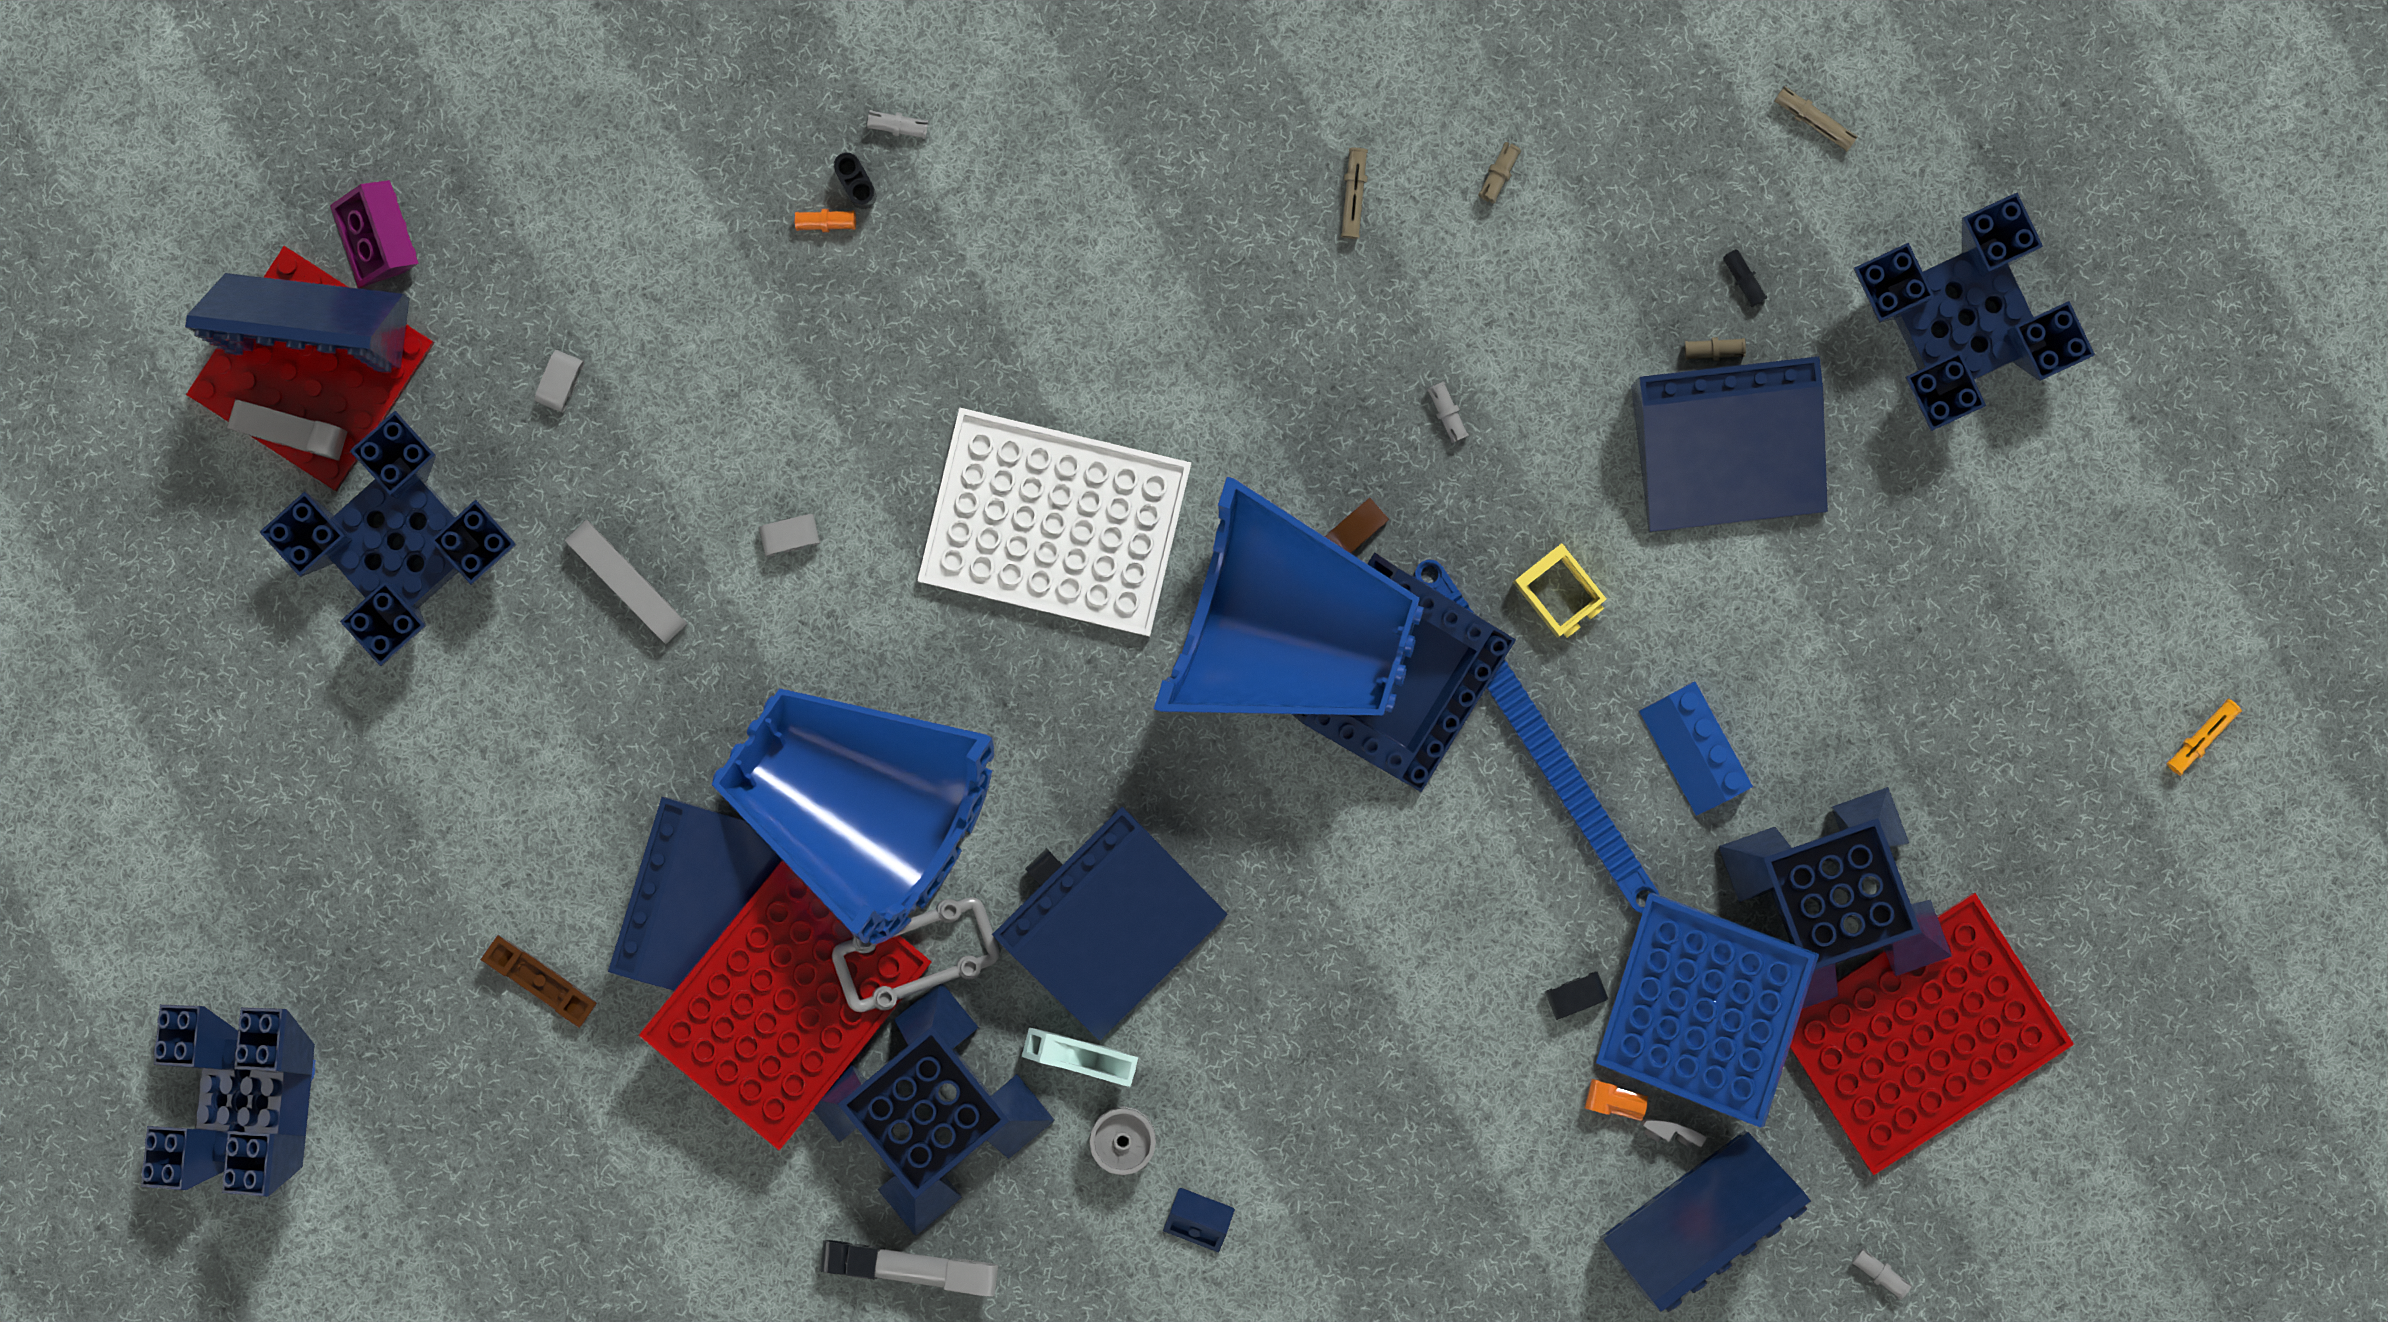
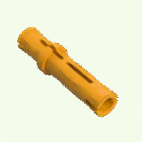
(2180, 762)

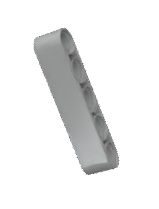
(626, 581)

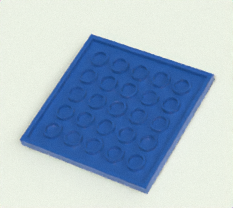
(1707, 1009)

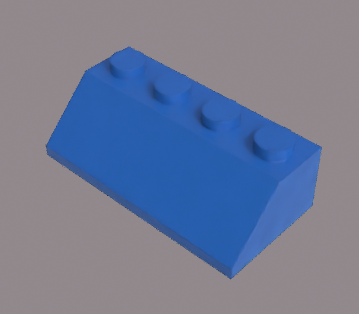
(1695, 748)

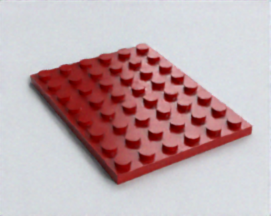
(766, 1011)
(1929, 1044)

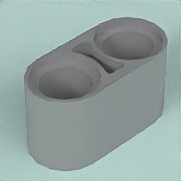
(558, 380)
(789, 534)

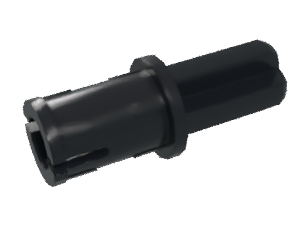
(1744, 277)

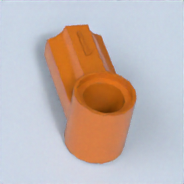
(1609, 1099)

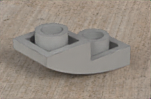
(1664, 1129)

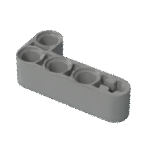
(287, 429)

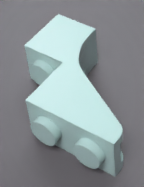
(1080, 1056)

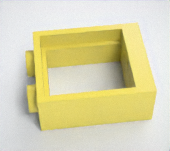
(1543, 565)

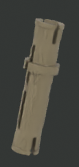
(1815, 118)
(1357, 158)

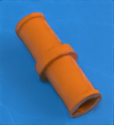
(825, 220)

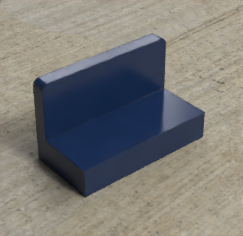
(1199, 1219)

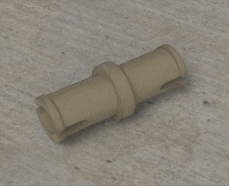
(1499, 172)
(1715, 348)

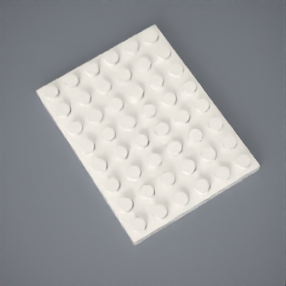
(1054, 522)

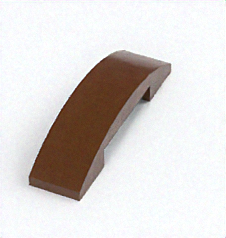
(539, 980)

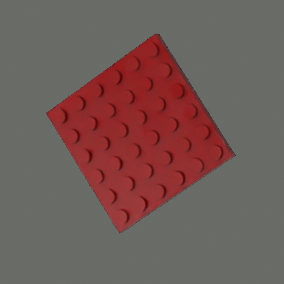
(309, 382)

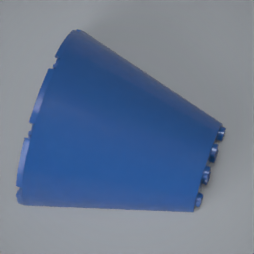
(1289, 623)
(859, 803)

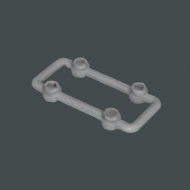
(966, 967)

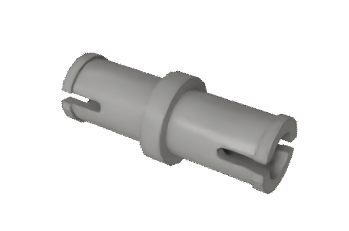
(897, 124)
(1447, 412)
(1881, 1274)

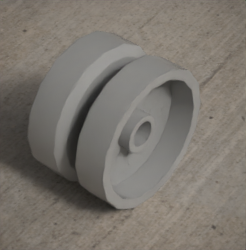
(1135, 1127)

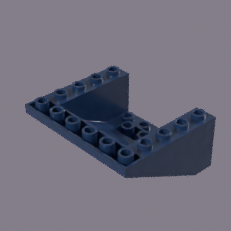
(302, 314)
(1732, 444)
(1443, 682)
(687, 891)
(1110, 924)
(1705, 1221)

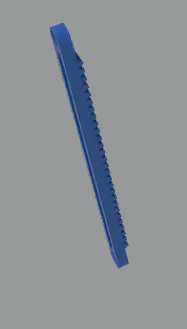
(1557, 766)

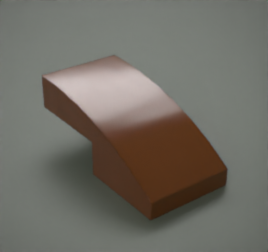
(1358, 526)

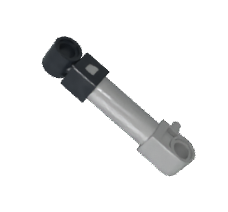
(876, 1262)

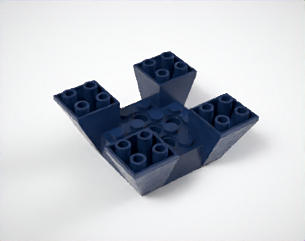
(1918, 300)
(449, 544)
(1860, 852)
(248, 1105)
(920, 1161)

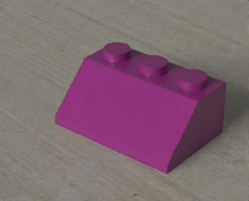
(374, 233)

